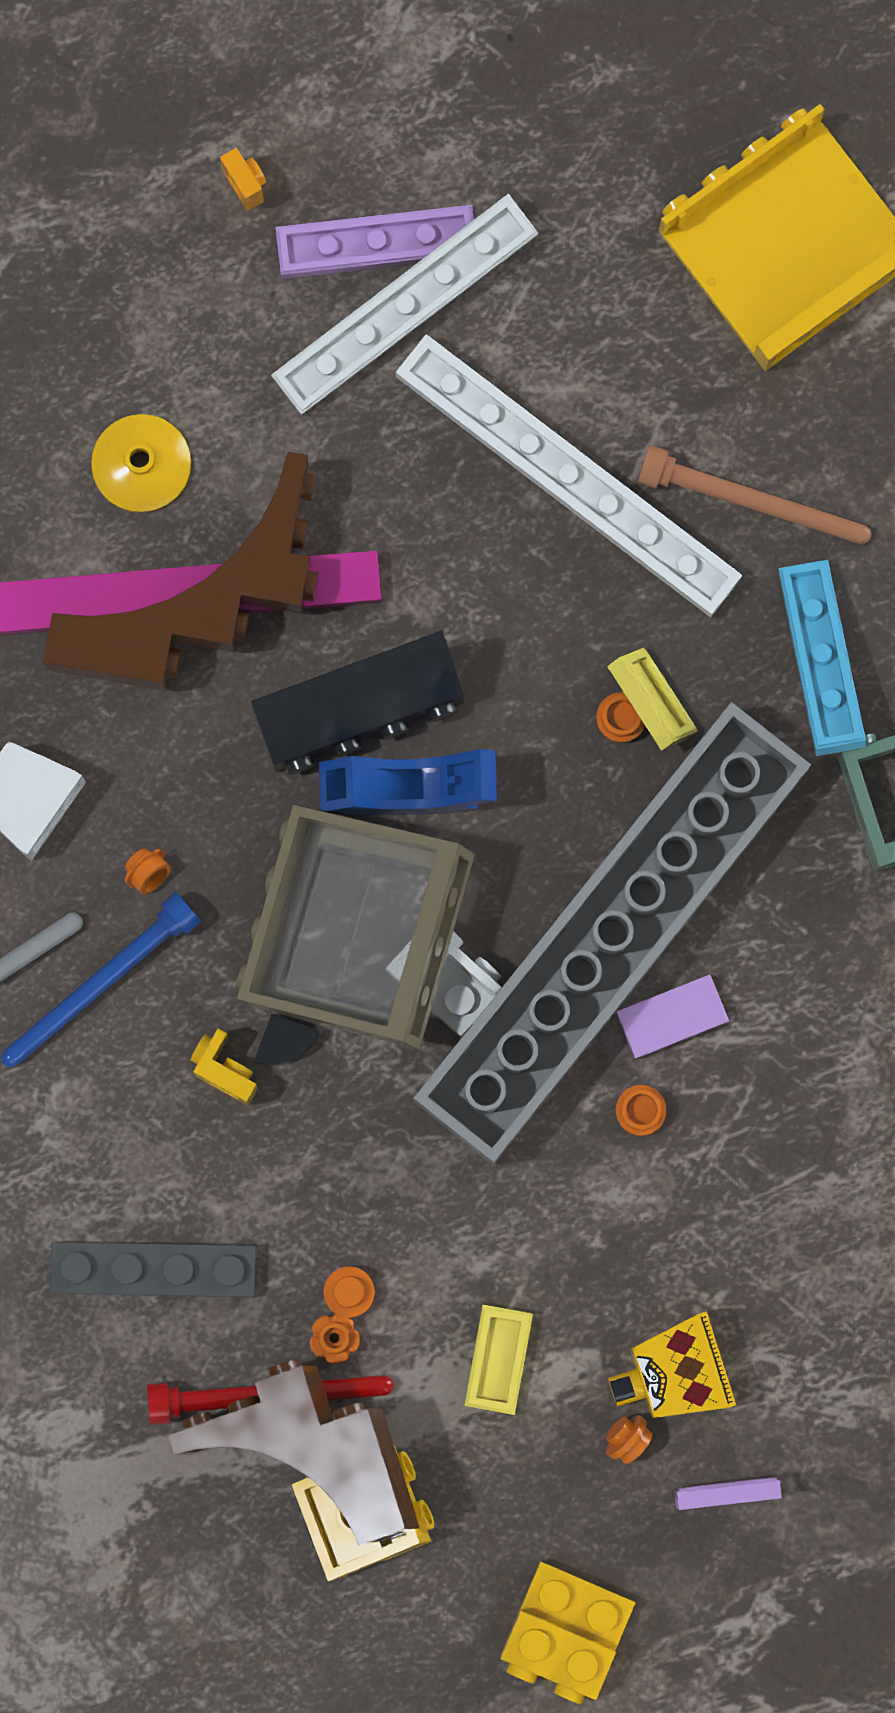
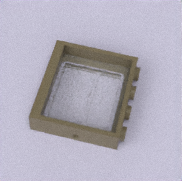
(355, 926)

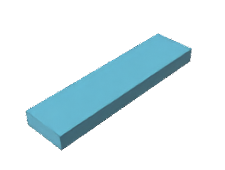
(822, 658)

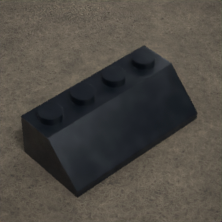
(359, 703)

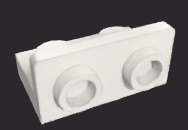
(463, 988)

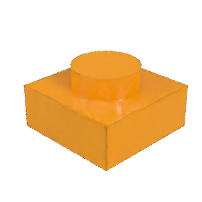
(244, 178)

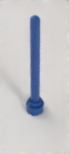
(173, 919)

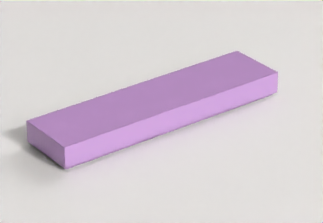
(366, 241)

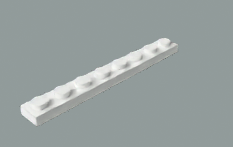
(568, 475)

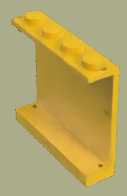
(784, 238)

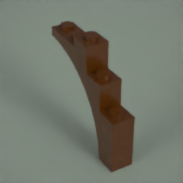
(262, 573)

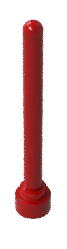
(169, 1403)

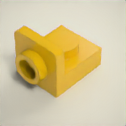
(230, 1077)

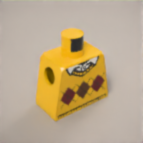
(676, 1372)

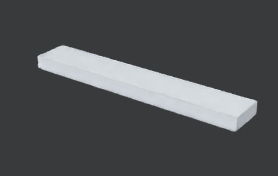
(404, 304)

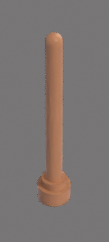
(662, 470)

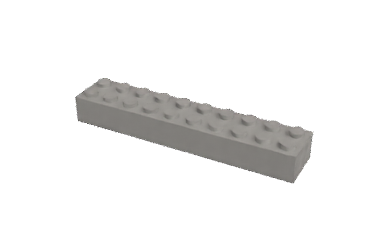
(611, 933)

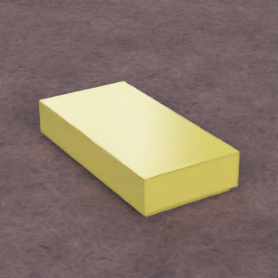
(652, 698)
(498, 1359)

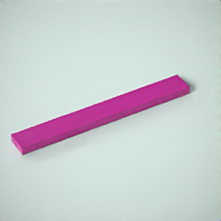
(29, 604)

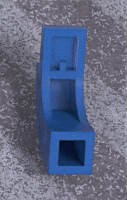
(408, 785)

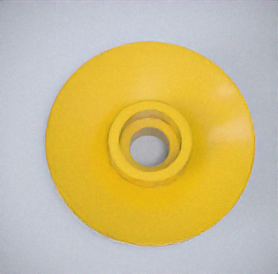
(144, 487)

